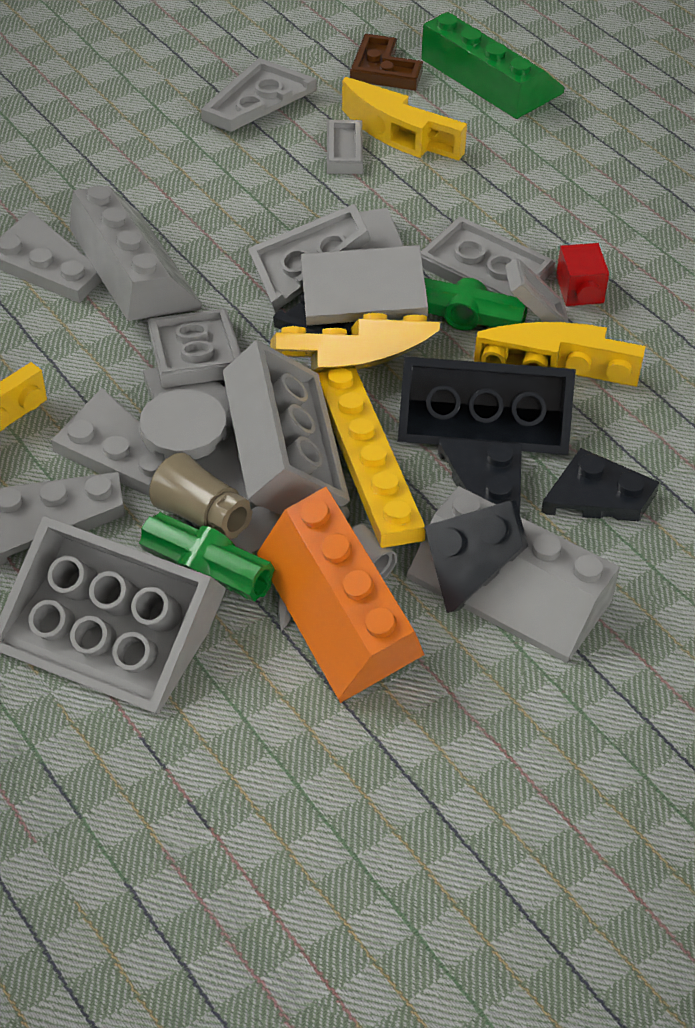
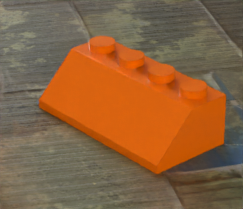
(337, 596)

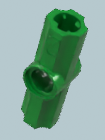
(472, 304)
(207, 553)

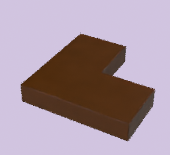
(378, 66)

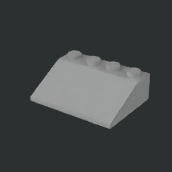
(107, 614)

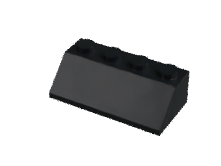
(486, 403)

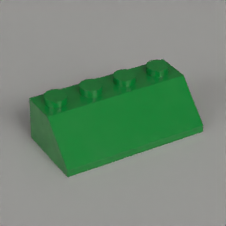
(486, 66)

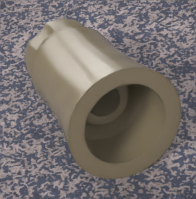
(198, 496)

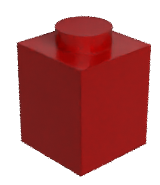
(582, 274)

